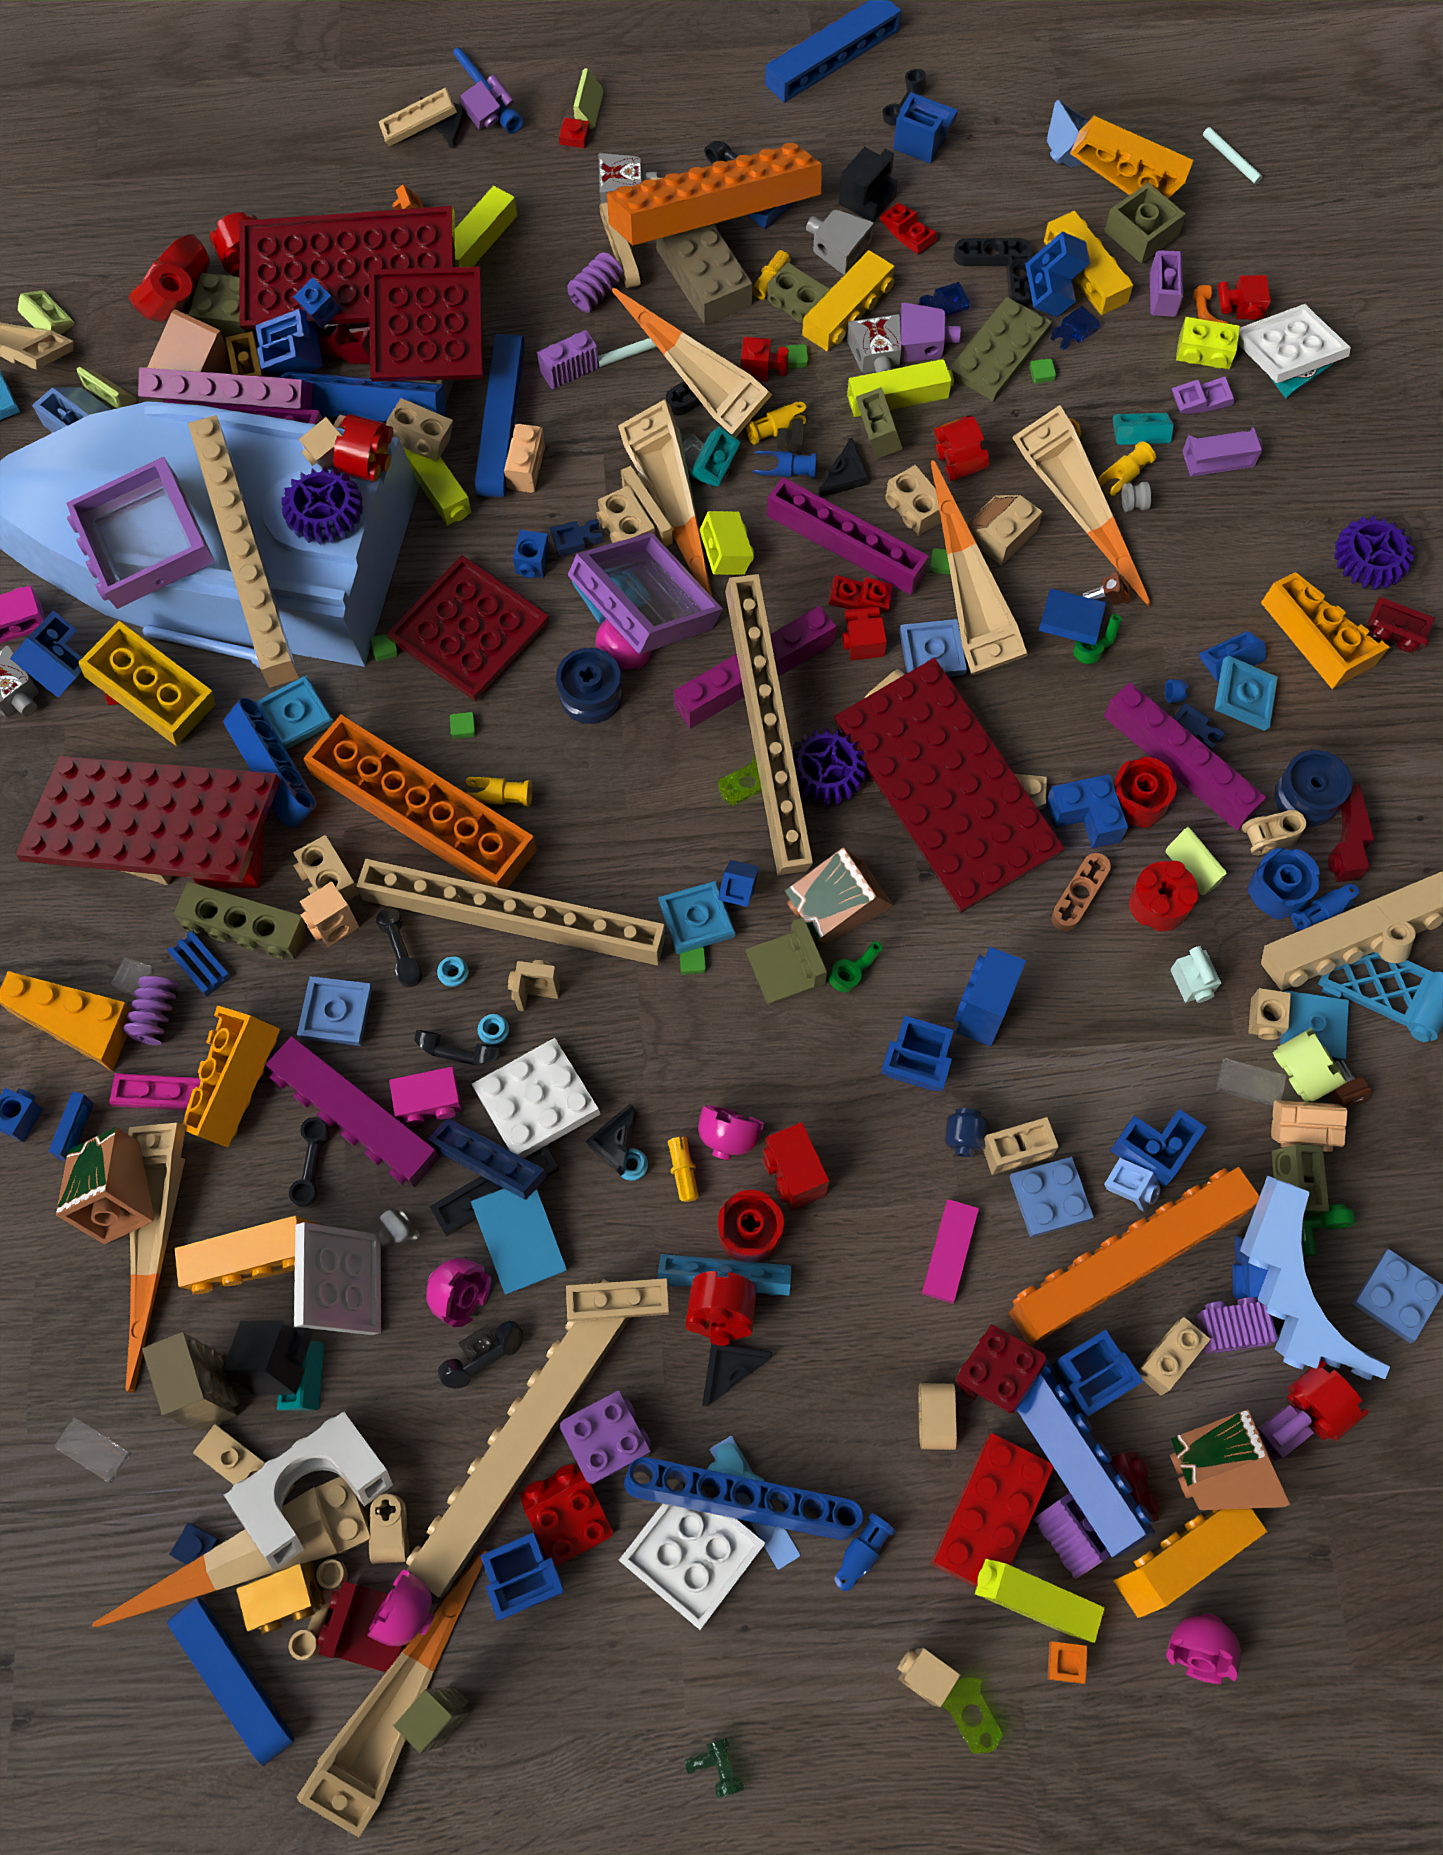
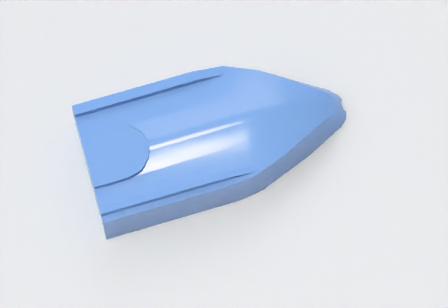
(323, 592)

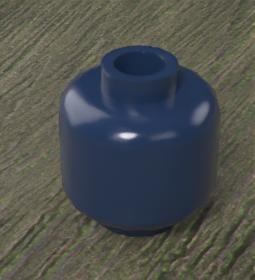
(966, 1132)

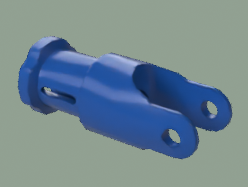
(789, 464)
(1325, 907)
(861, 1554)

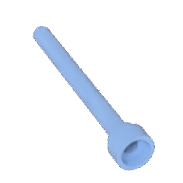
(201, 643)

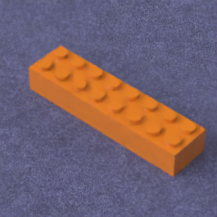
(713, 193)
(420, 804)
(1134, 1256)

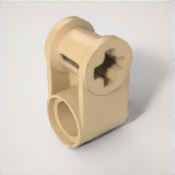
(1268, 831)
(388, 1537)

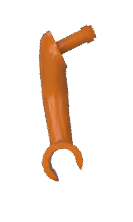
(1200, 295)

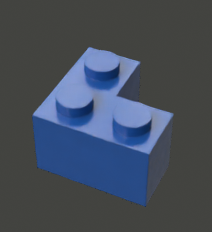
(1052, 273)
(47, 655)
(1092, 803)
(1159, 1151)

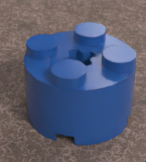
(1284, 882)

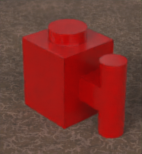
(1249, 297)
(758, 360)
(864, 633)

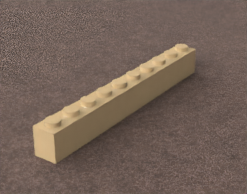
(243, 552)
(768, 725)
(511, 912)
(512, 1452)

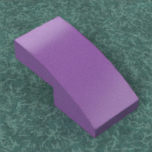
(1204, 397)

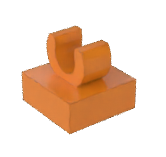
(406, 199)
(1067, 1662)

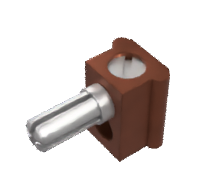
(1113, 588)
(1352, 1092)

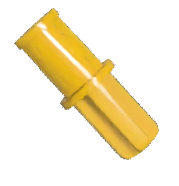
(760, 288)
(683, 1169)

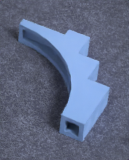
(1276, 1241)

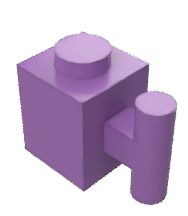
(482, 103)
(1285, 1431)

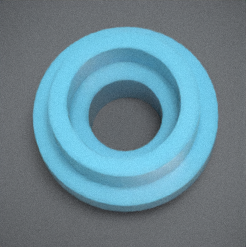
(452, 963)
(490, 1021)
(639, 1172)

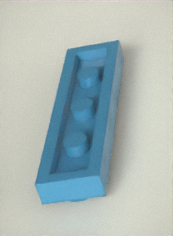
(768, 1278)

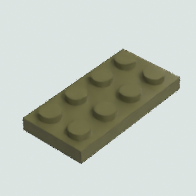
(1000, 348)

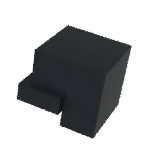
(867, 184)
(267, 1357)

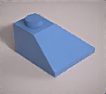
(1063, 132)

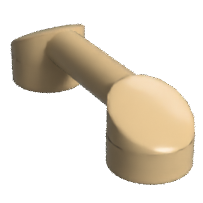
(304, 1643)

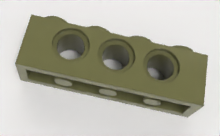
(199, 901)
(433, 1718)

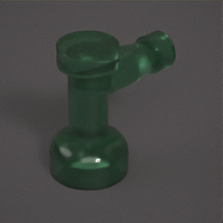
(717, 1757)

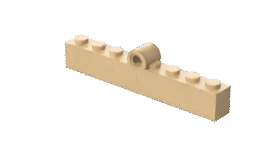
(1378, 926)

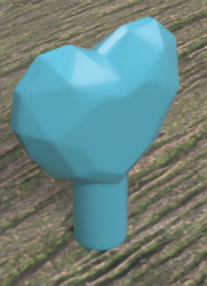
(731, 1461)

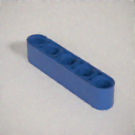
(267, 754)
(231, 1681)

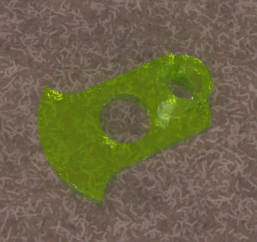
(732, 781)
(967, 1692)

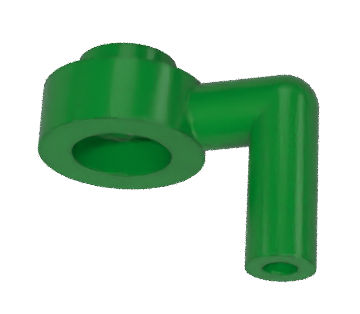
(1090, 653)
(852, 970)
(1337, 1218)

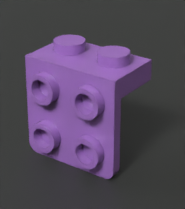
(605, 1437)

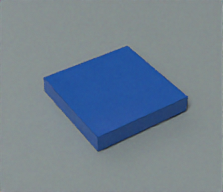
(1072, 616)

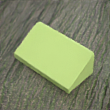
(588, 98)
(43, 312)
(105, 388)
(1197, 860)

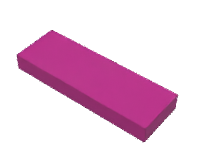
(152, 1091)
(950, 1251)

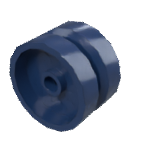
(589, 685)
(1314, 786)

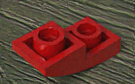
(905, 227)
(855, 594)

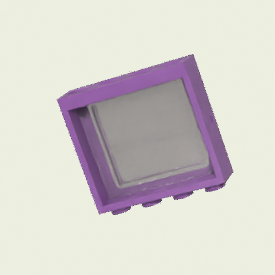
(139, 536)
(644, 592)

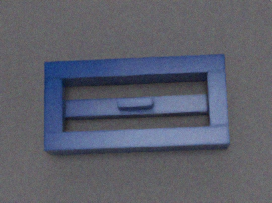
(183, 945)
(71, 1125)

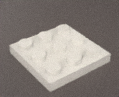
(1291, 343)
(536, 1099)
(337, 1279)
(691, 1558)

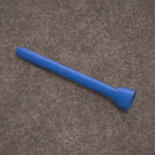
(510, 118)

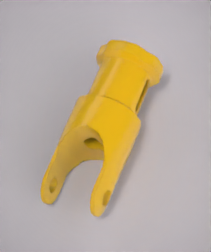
(773, 421)
(1128, 466)
(500, 791)

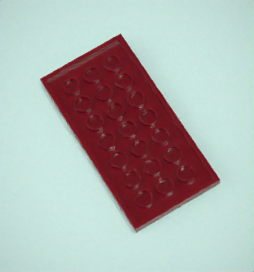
(337, 252)
(949, 785)
(149, 818)

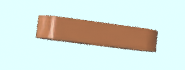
(1093, 887)

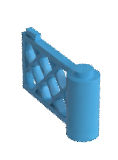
(1424, 1010)

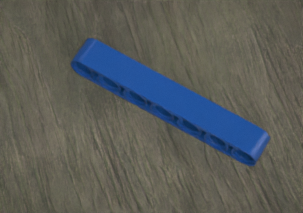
(499, 414)
(758, 1491)

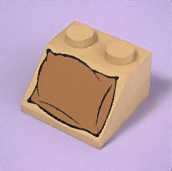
(1004, 526)

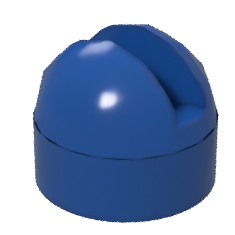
(1175, 690)

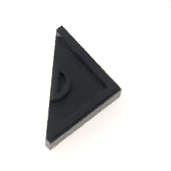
(451, 125)
(846, 472)
(614, 1139)
(728, 1367)

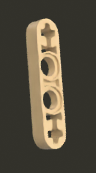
(621, 251)

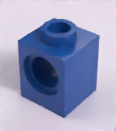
(317, 302)
(531, 544)
(738, 883)
(20, 1125)

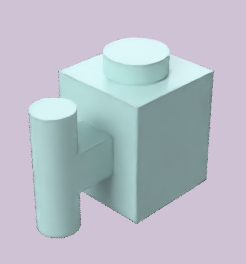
(1196, 976)

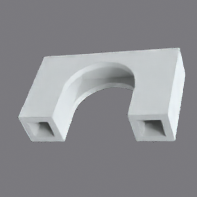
(330, 1448)

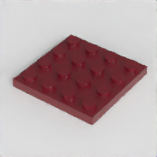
(425, 324)
(468, 628)

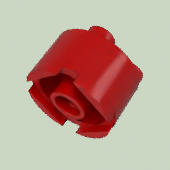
(226, 240)
(961, 447)
(363, 448)
(1144, 790)
(1163, 895)
(732, 1223)
(721, 1307)
(1327, 1401)

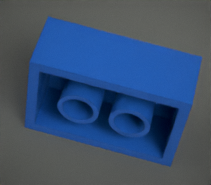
(988, 995)

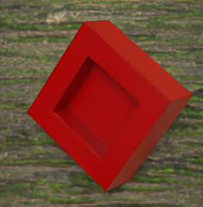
(574, 132)

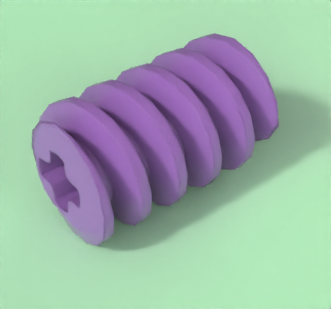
(594, 281)
(149, 1008)

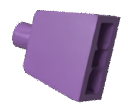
(924, 332)

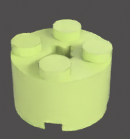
(1310, 1065)

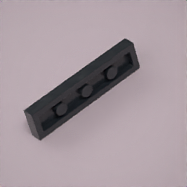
(456, 1209)

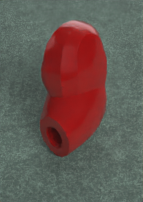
(171, 279)

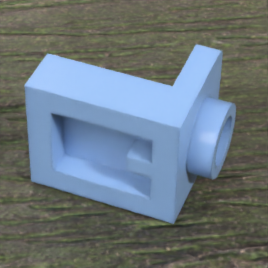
(1134, 1184)

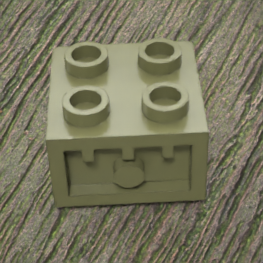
(787, 964)

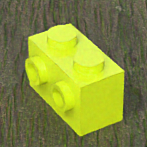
(1211, 346)
(726, 543)

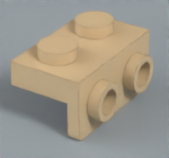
(533, 979)

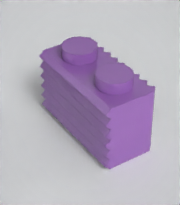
(1166, 283)
(568, 359)
(1236, 1326)
(1072, 1536)

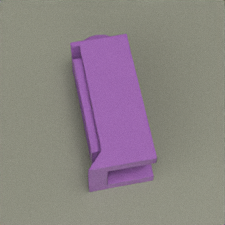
(1222, 452)

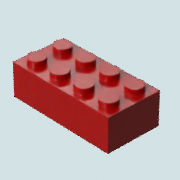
(992, 1509)

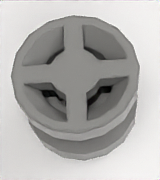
(1136, 496)

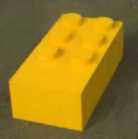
(147, 683)

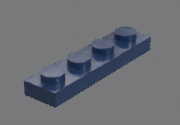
(487, 1158)

